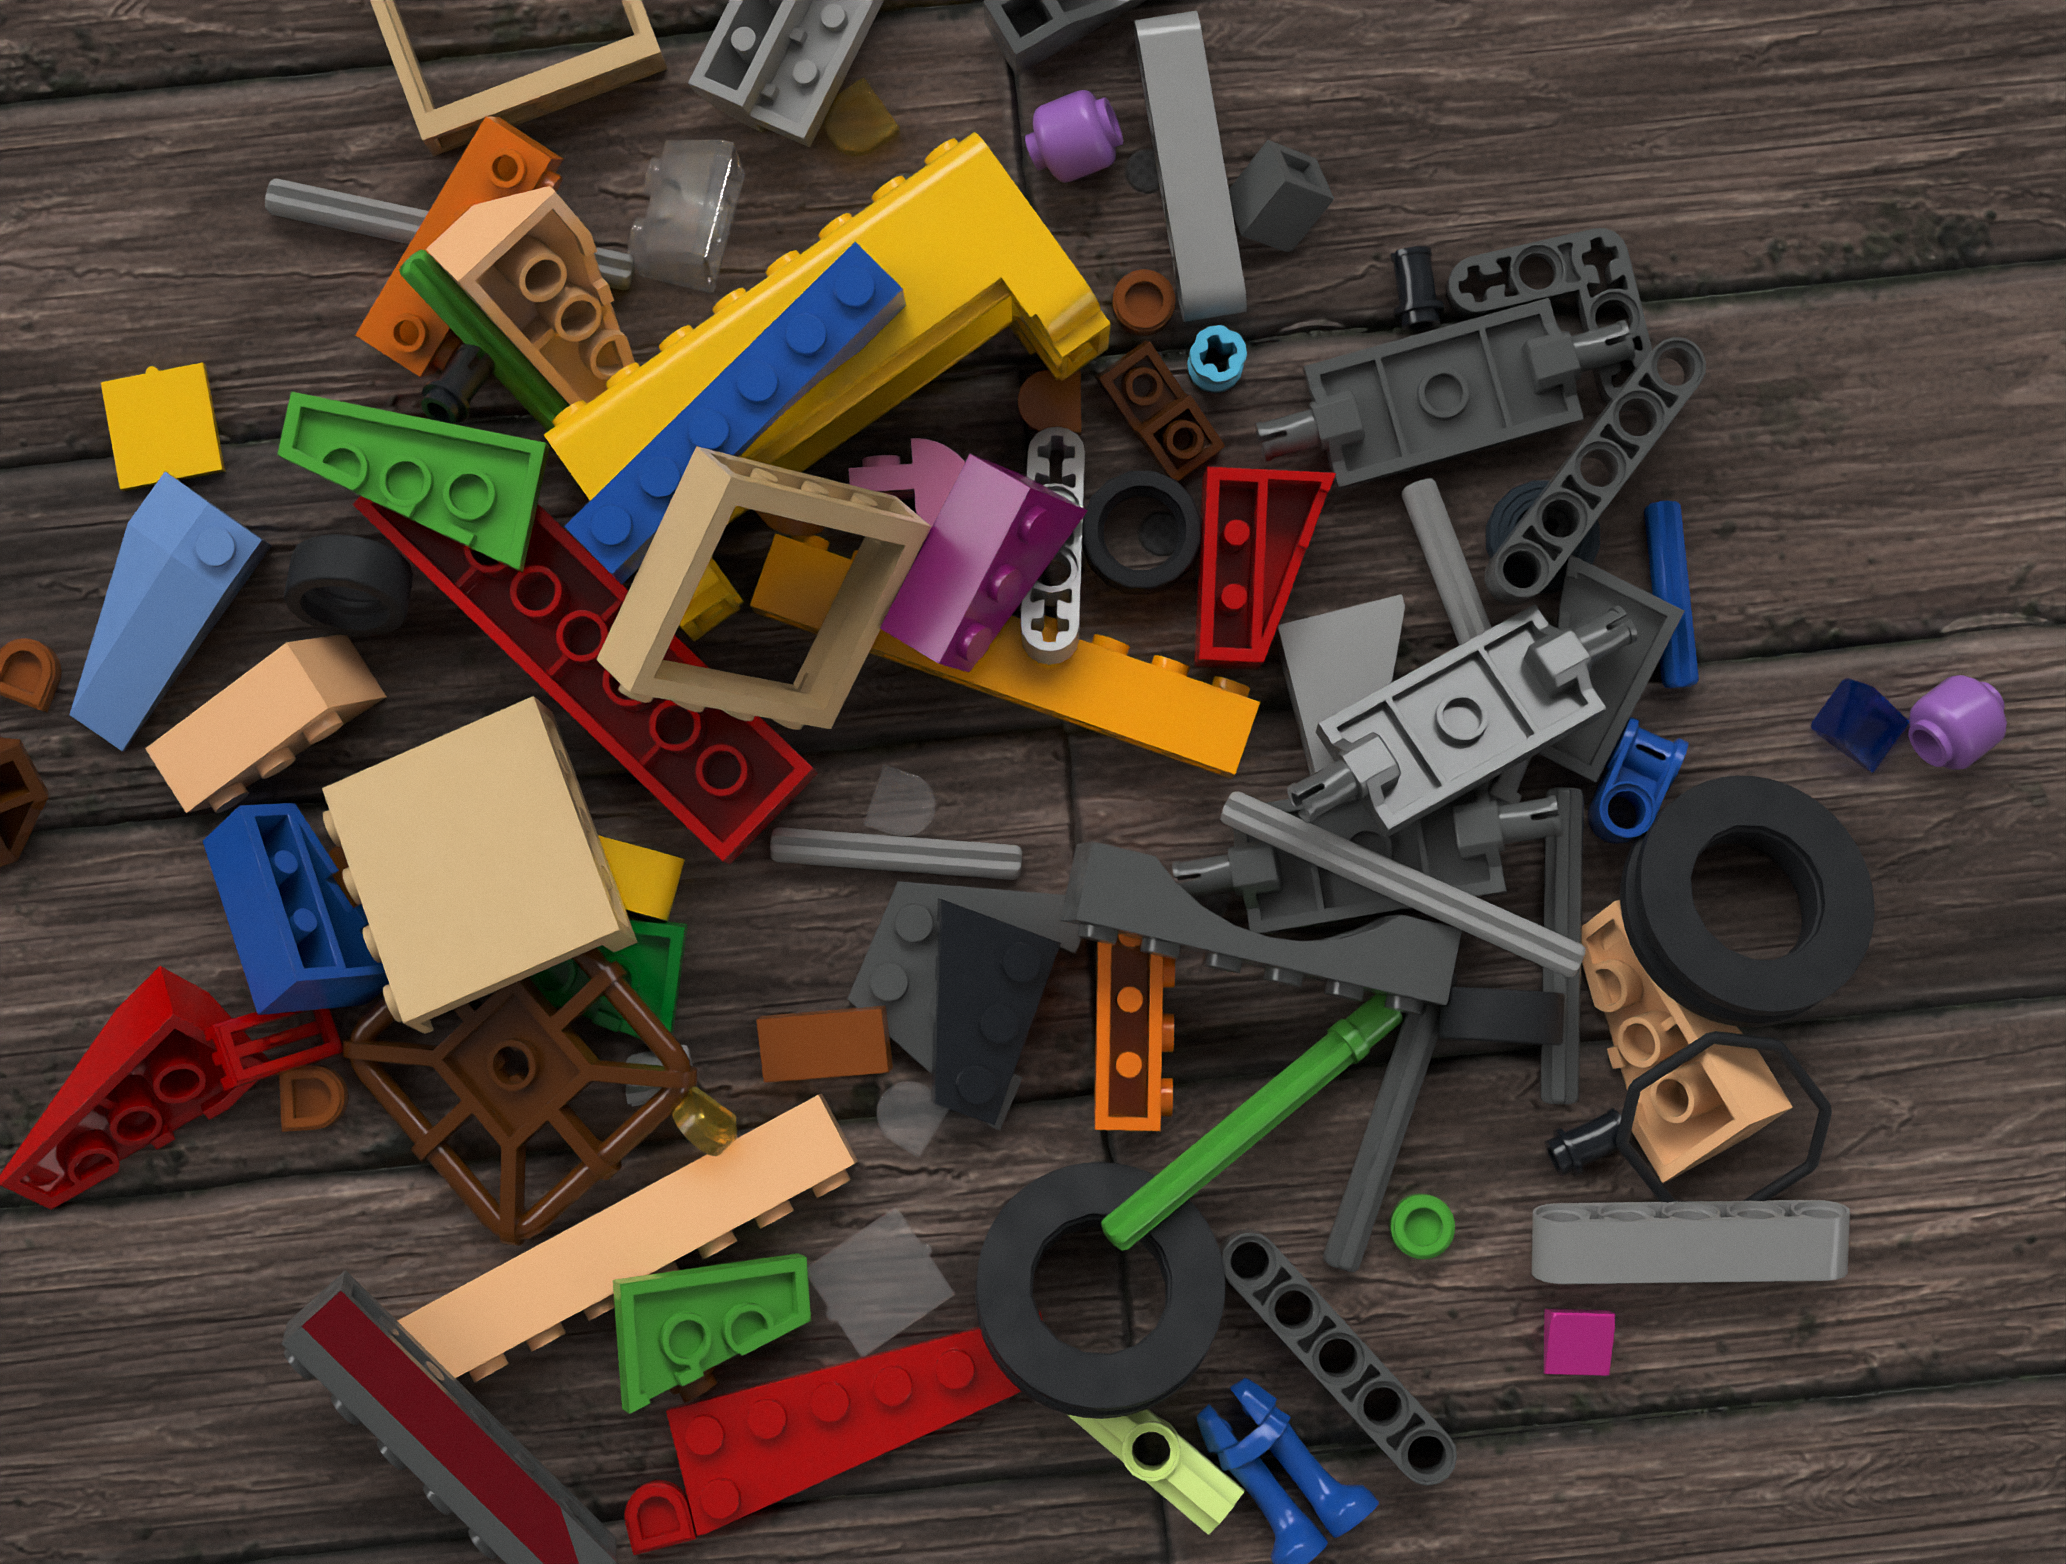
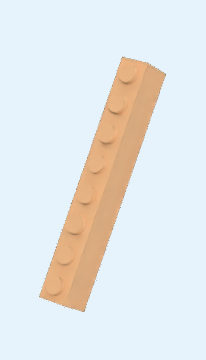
(633, 1239)

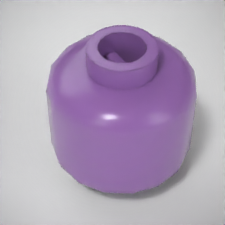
(1074, 136)
(1957, 722)

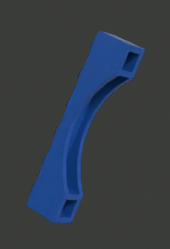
(775, 371)

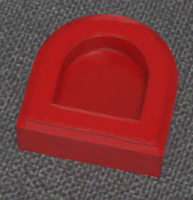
(658, 1517)

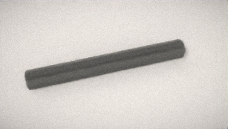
(1564, 916)
(1383, 1138)

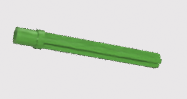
(1344, 1044)

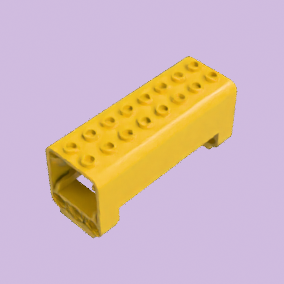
(968, 269)

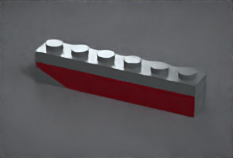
(440, 1432)

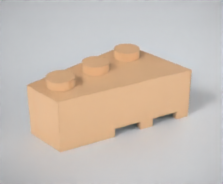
(264, 721)

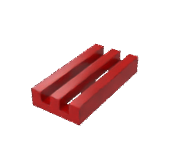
(229, 1055)

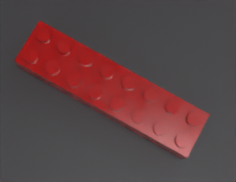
(552, 619)

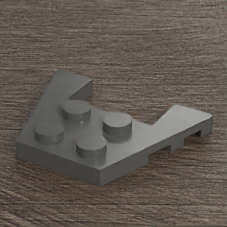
(905, 948)

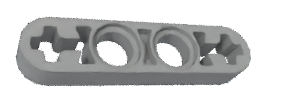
(1068, 594)

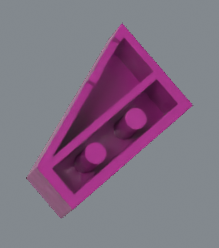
(979, 562)

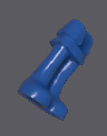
(1336, 1504)

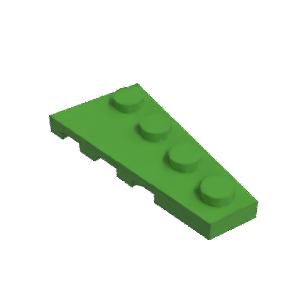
(436, 473)

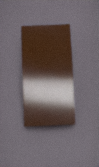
(1159, 411)

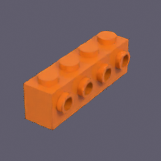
(494, 166)
(1132, 1037)

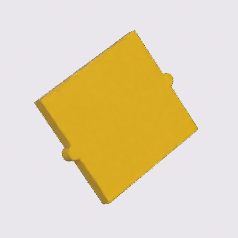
(162, 426)

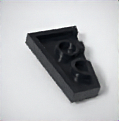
(985, 1005)

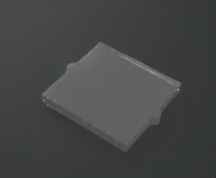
(879, 1281)

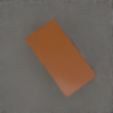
(824, 1044)

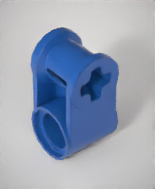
(1642, 773)

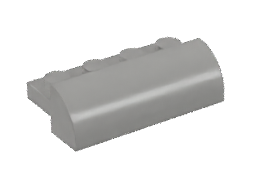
(782, 61)

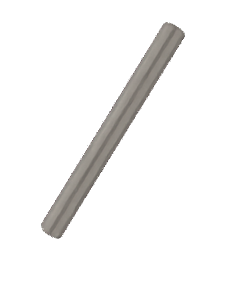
(391, 221)
(1403, 884)

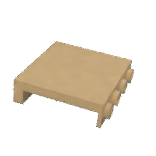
(474, 862)

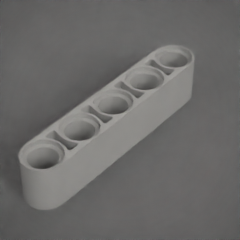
(1190, 166)
(1690, 1241)

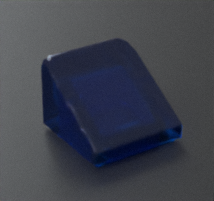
(1860, 723)

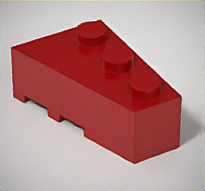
(1249, 558)

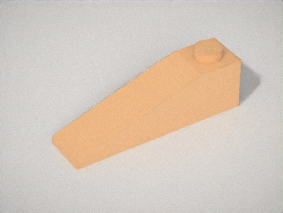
(540, 284)
(1702, 1103)

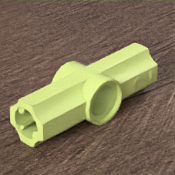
(1183, 1478)

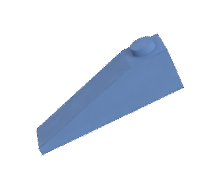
(165, 595)

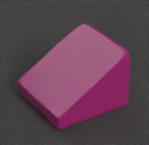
(1578, 1341)

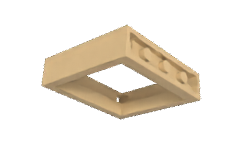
(525, 96)
(682, 551)

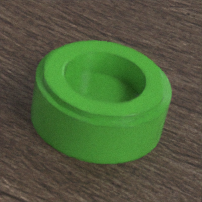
(1421, 1226)

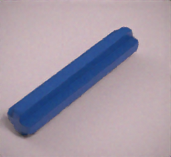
(1671, 584)

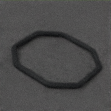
(1688, 1053)

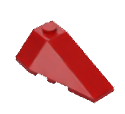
(128, 1091)

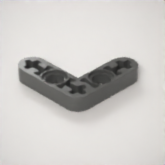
(1570, 279)

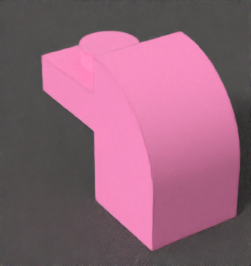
(925, 480)

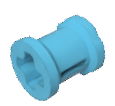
(1225, 342)

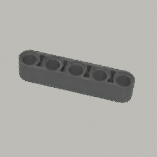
(1617, 451)
(1352, 1383)

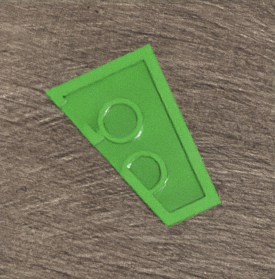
(698, 1317)

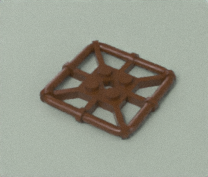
(519, 1105)

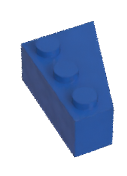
(288, 913)

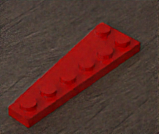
(807, 1427)

